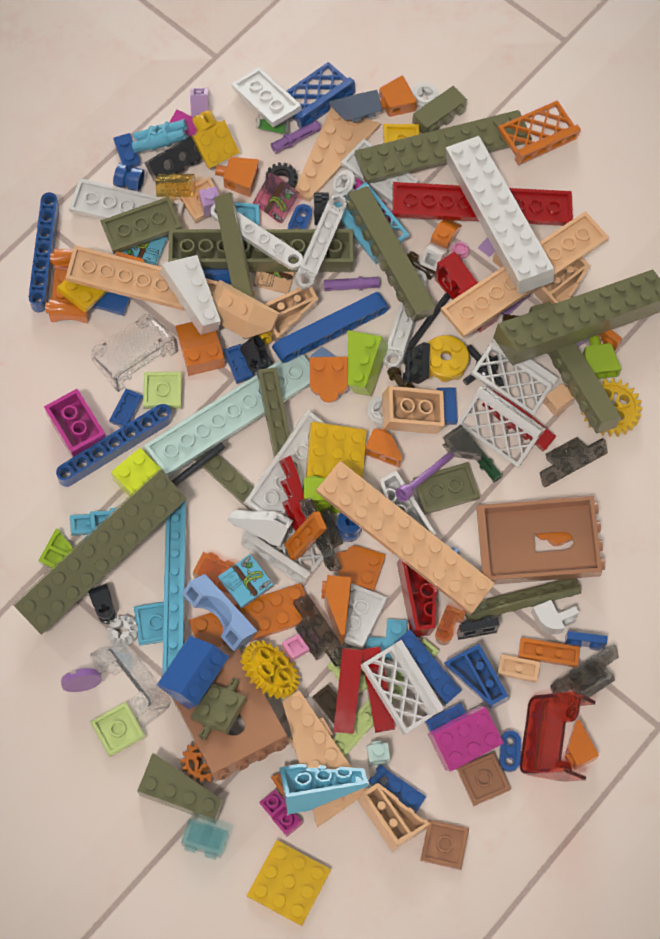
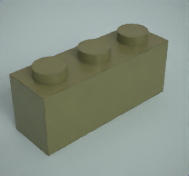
(440, 110)

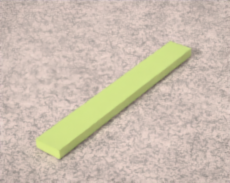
(363, 718)

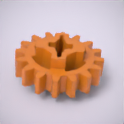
(198, 770)

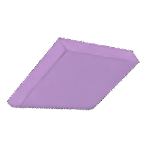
(486, 247)

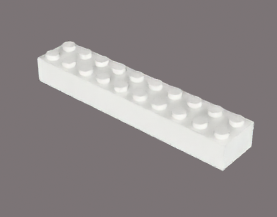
(499, 215)

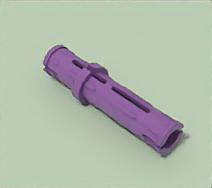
(290, 139)
(351, 283)

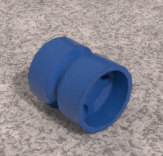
(128, 177)
(347, 529)

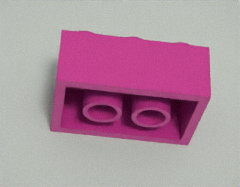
(74, 422)
(465, 738)

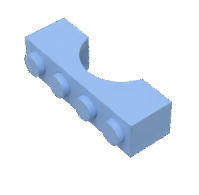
(205, 594)

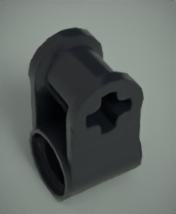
(254, 354)
(102, 601)

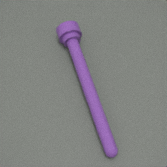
(405, 492)

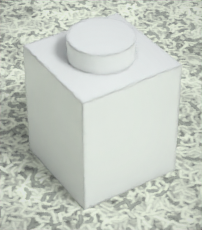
(432, 255)

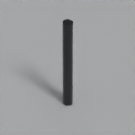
(426, 324)
(198, 464)

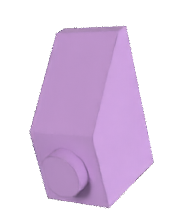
(199, 100)

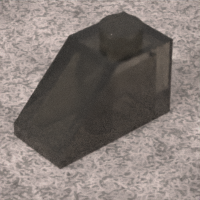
(461, 445)

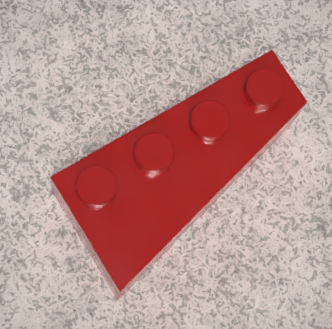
(456, 279)
(418, 599)

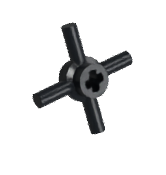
(483, 369)

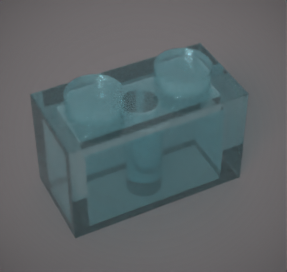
(205, 839)

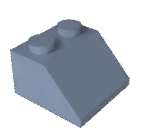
(357, 105)

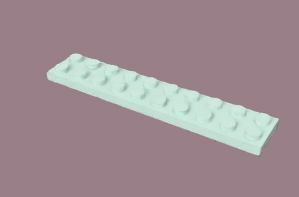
(223, 418)

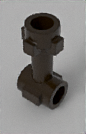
(413, 257)
(395, 375)

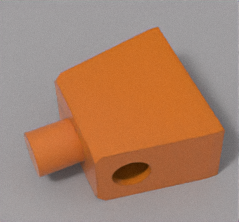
(397, 97)
(239, 174)

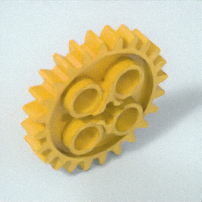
(629, 413)
(270, 669)

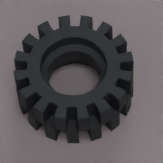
(283, 170)
(320, 202)

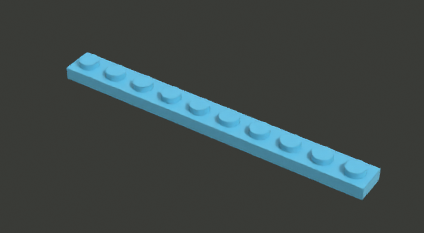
(174, 585)

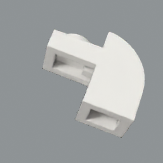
(551, 621)

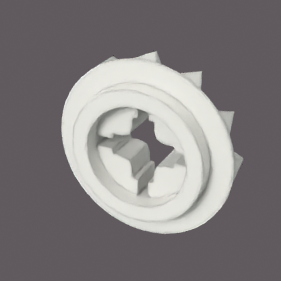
(426, 88)
(339, 182)
(372, 408)
(126, 637)

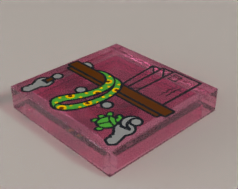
(276, 197)

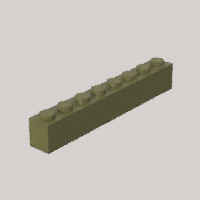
(390, 254)
(584, 385)

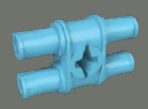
(159, 136)

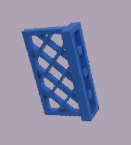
(321, 106)

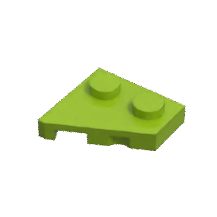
(55, 549)

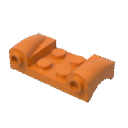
(60, 307)

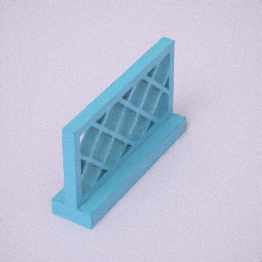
(348, 222)

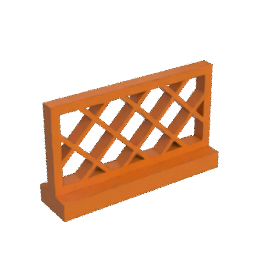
(548, 142)

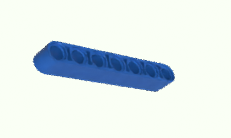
(43, 244)
(330, 327)
(110, 453)

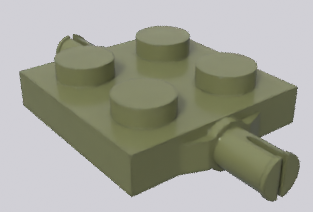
(218, 709)

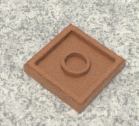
(483, 779)
(444, 844)

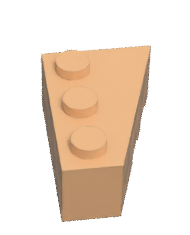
(564, 284)
(292, 309)
(390, 817)

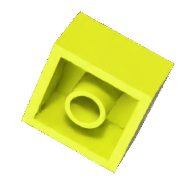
(134, 471)

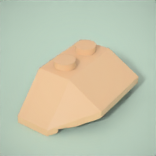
(241, 312)

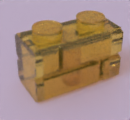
(175, 185)

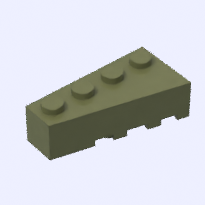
(175, 789)

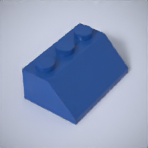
(192, 671)

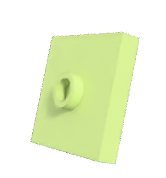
(162, 389)
(117, 729)

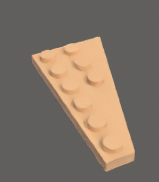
(332, 145)
(316, 748)

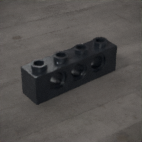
(156, 164)

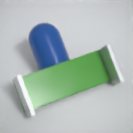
(264, 125)

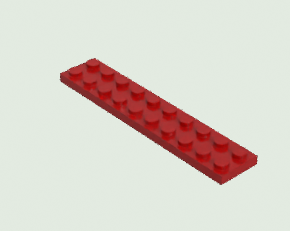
(450, 203)

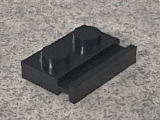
(471, 629)

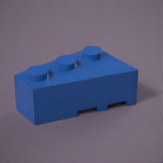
(478, 675)

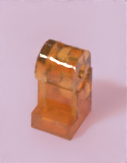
(445, 628)

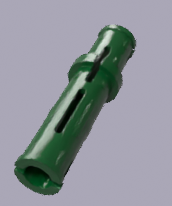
(488, 466)

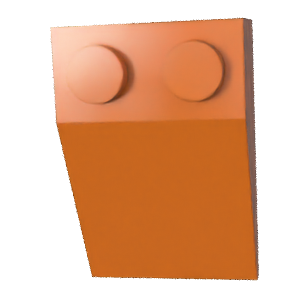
(200, 352)
(336, 596)

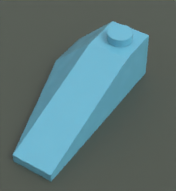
(313, 787)

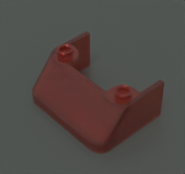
(545, 735)

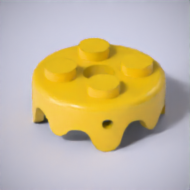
(447, 369)

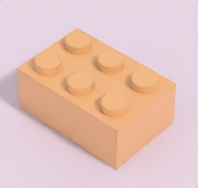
(413, 410)

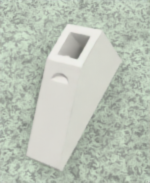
(264, 524)

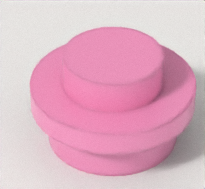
(461, 249)

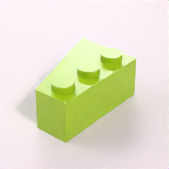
(364, 361)

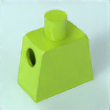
(602, 359)

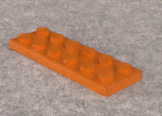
(267, 614)

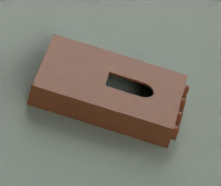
(509, 546)
(262, 729)

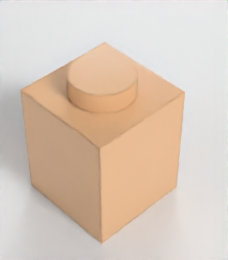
(558, 399)

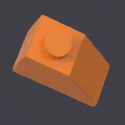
(445, 233)
(383, 448)
(580, 748)

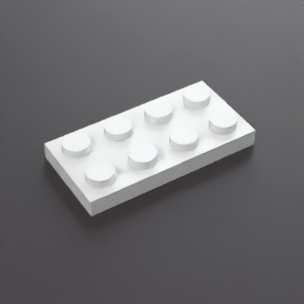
(266, 97)
(382, 187)

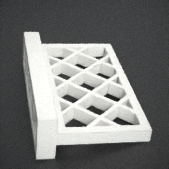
(528, 367)
(512, 414)
(280, 560)
(412, 680)

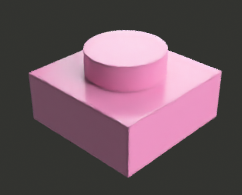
(295, 647)

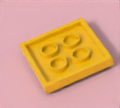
(332, 444)
(288, 883)

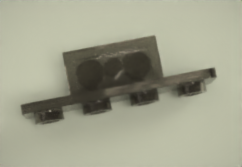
(570, 458)
(329, 538)
(317, 632)
(590, 676)

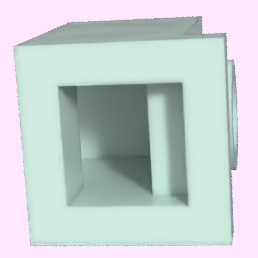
(378, 753)

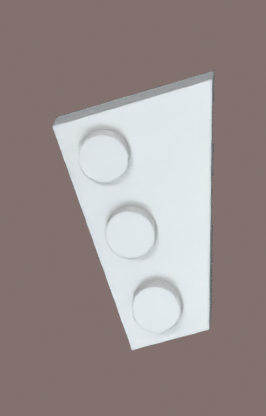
(362, 615)

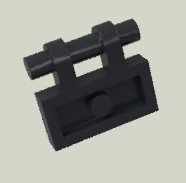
(417, 364)

